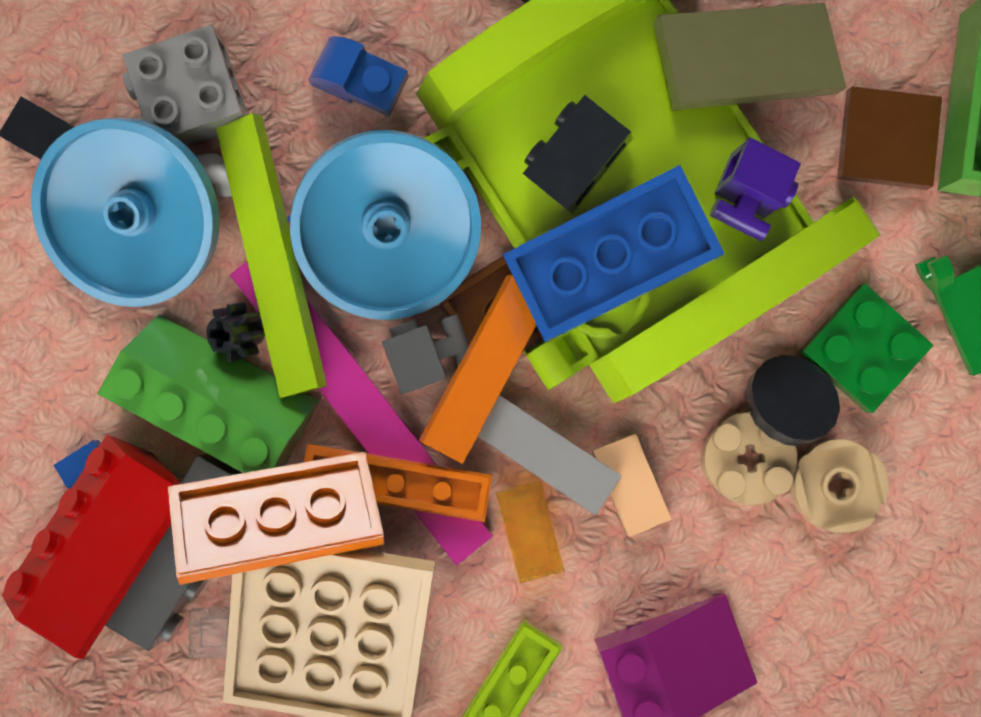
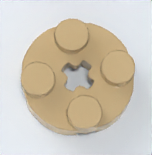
(720, 465)
(860, 500)

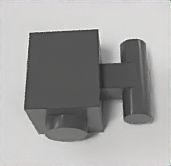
(418, 358)

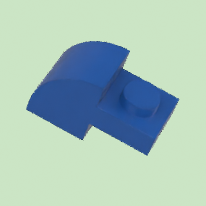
(356, 75)

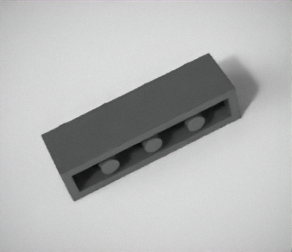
(155, 598)

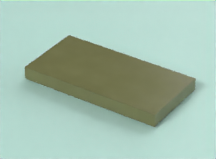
(748, 55)

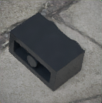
(577, 153)

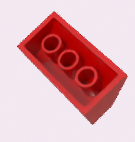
(92, 546)

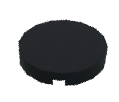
(792, 400)

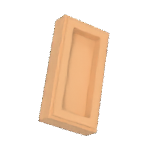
(636, 493)

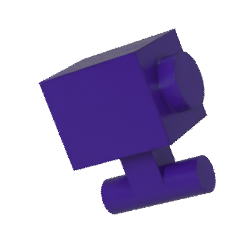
(758, 184)

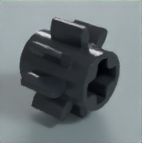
(235, 332)

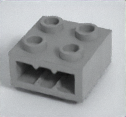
(185, 85)

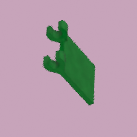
(959, 303)

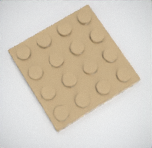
(329, 635)

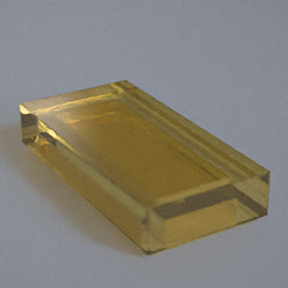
(529, 531)

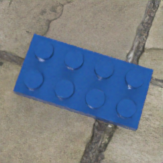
(613, 254)

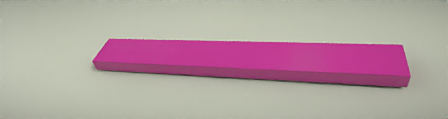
(376, 423)

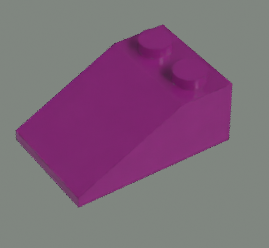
(677, 662)

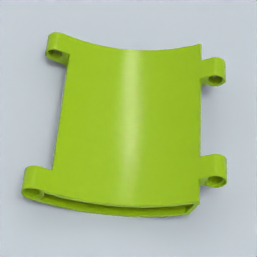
(504, 98)

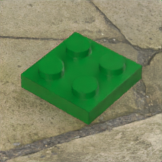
(866, 348)

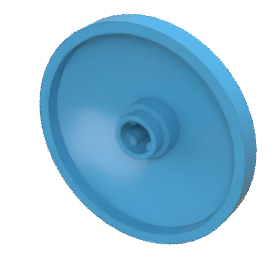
(125, 211)
(385, 225)

